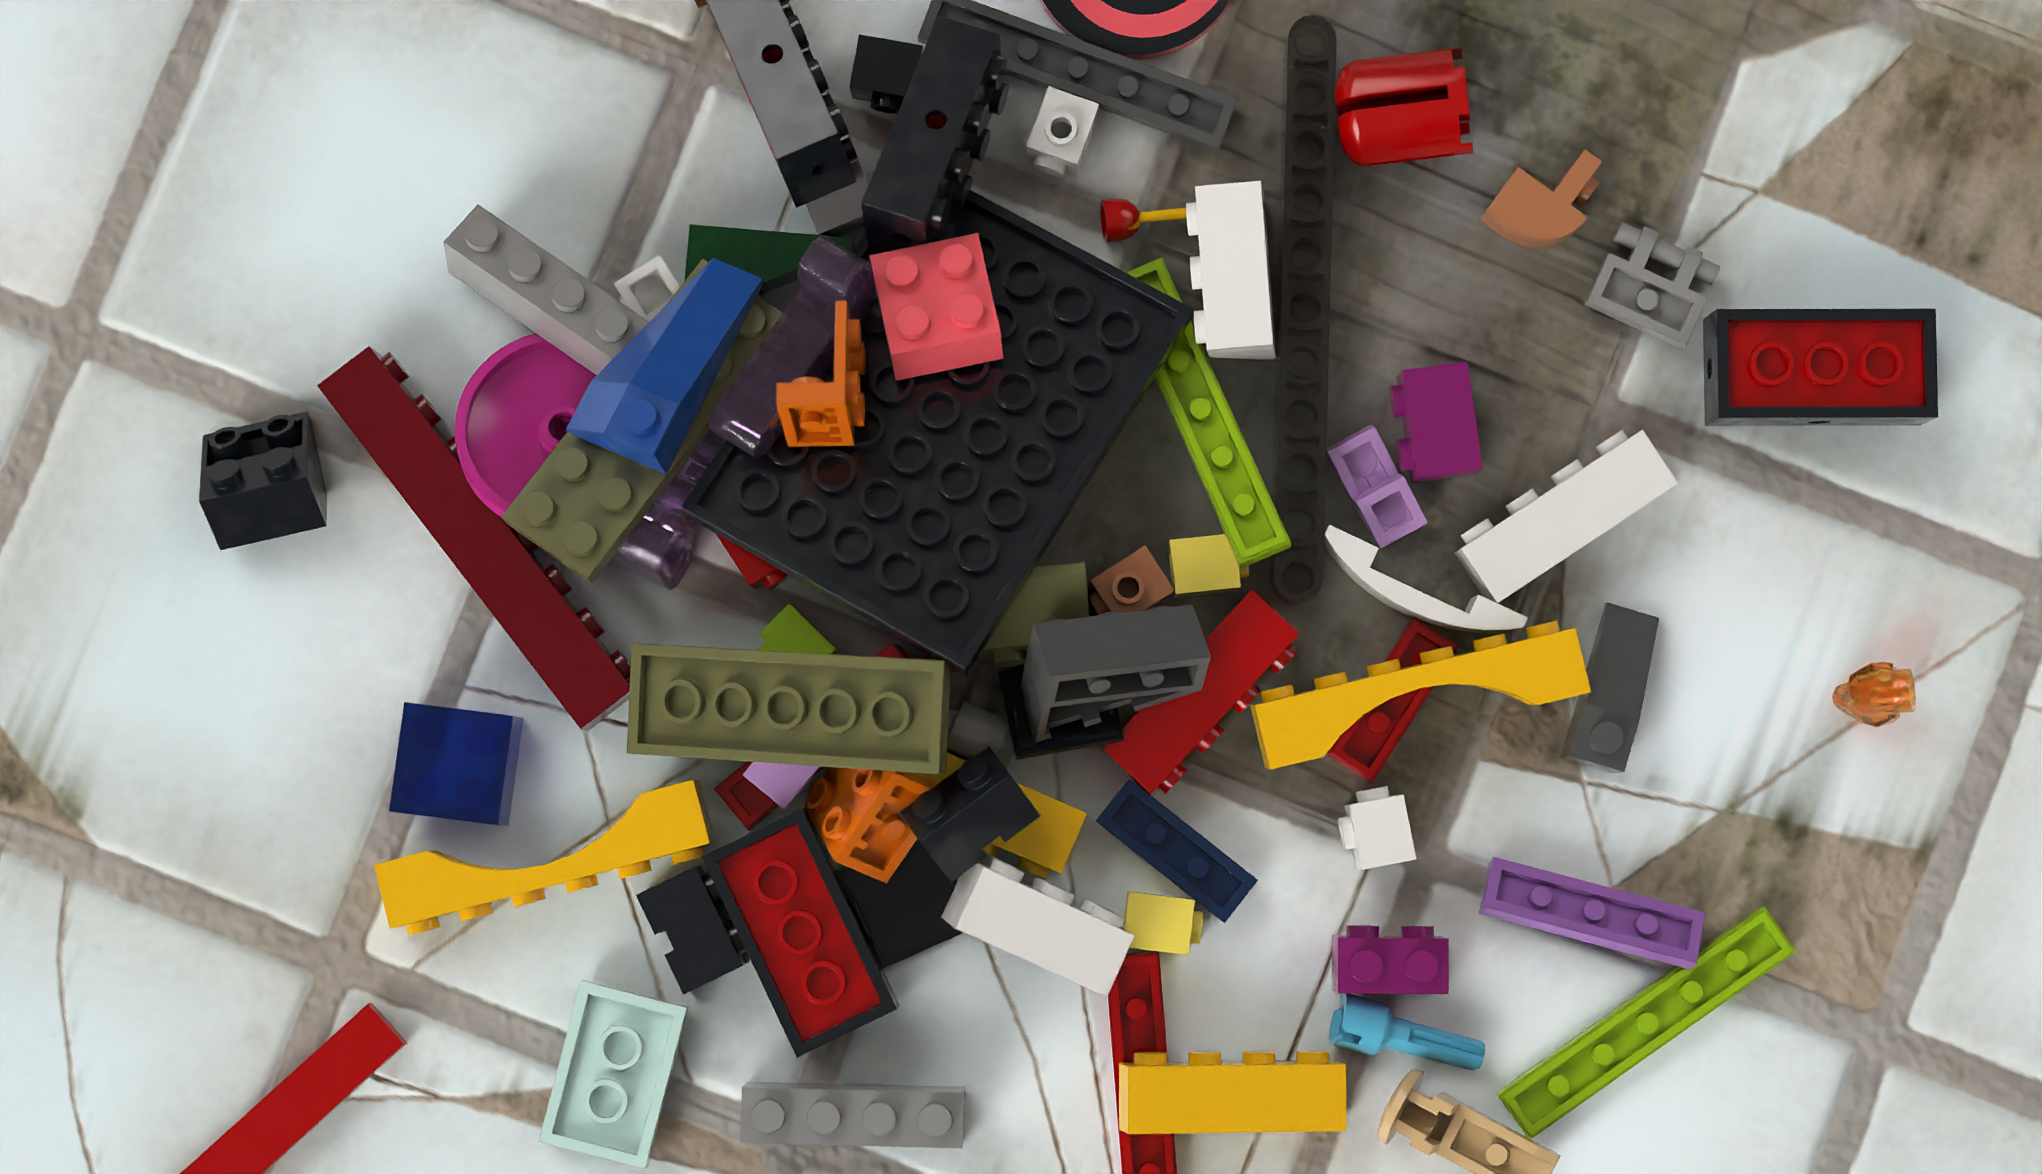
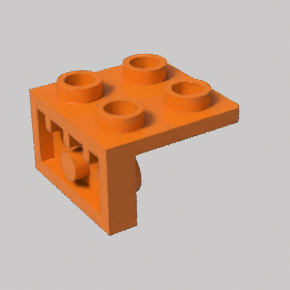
(828, 411)
(862, 817)

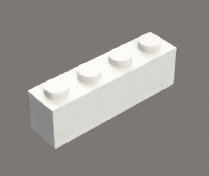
(1565, 517)

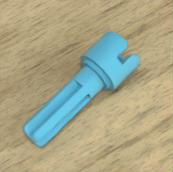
(1370, 1027)

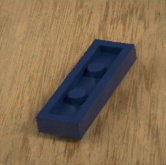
(1176, 850)

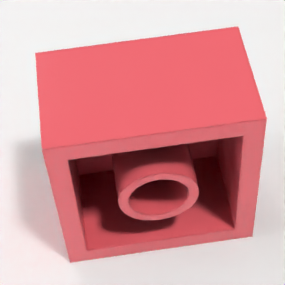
(937, 306)

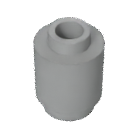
(976, 729)

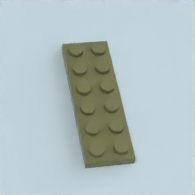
(592, 499)
(789, 707)

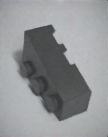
(1108, 662)

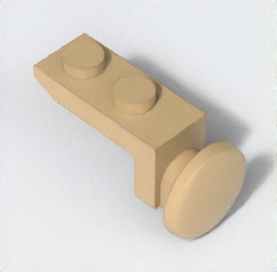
(1460, 1133)

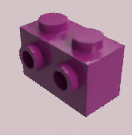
(1436, 422)
(1390, 964)

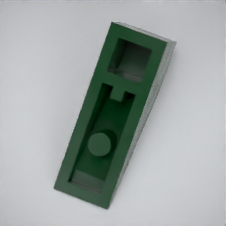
(759, 252)

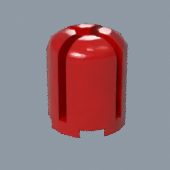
(1403, 107)

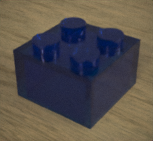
(456, 764)

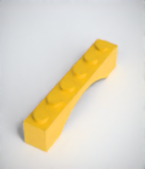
(1308, 723)
(435, 884)

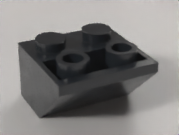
(262, 481)

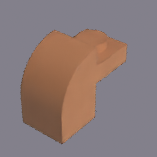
(1536, 216)

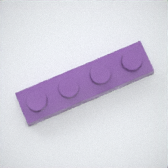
(1592, 913)

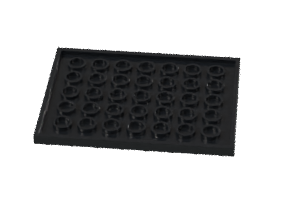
(962, 466)

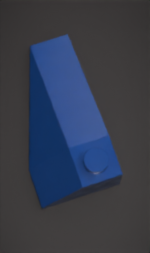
(660, 379)

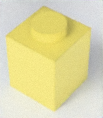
(1204, 566)
(1162, 922)

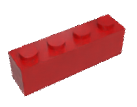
(1240, 652)

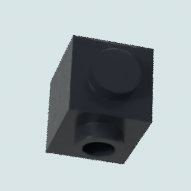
(883, 72)

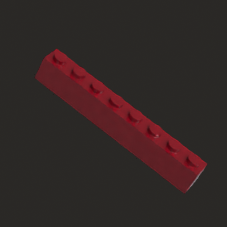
(481, 545)

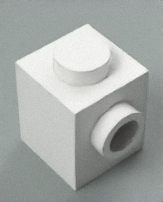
(1061, 132)
(1377, 829)

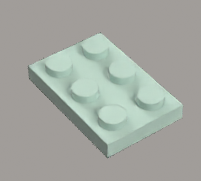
(613, 1074)

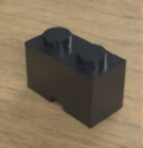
(969, 813)
(696, 926)

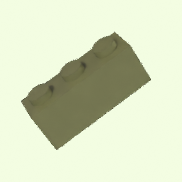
(1046, 595)

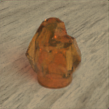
(1877, 694)

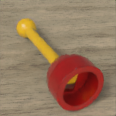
(1122, 219)

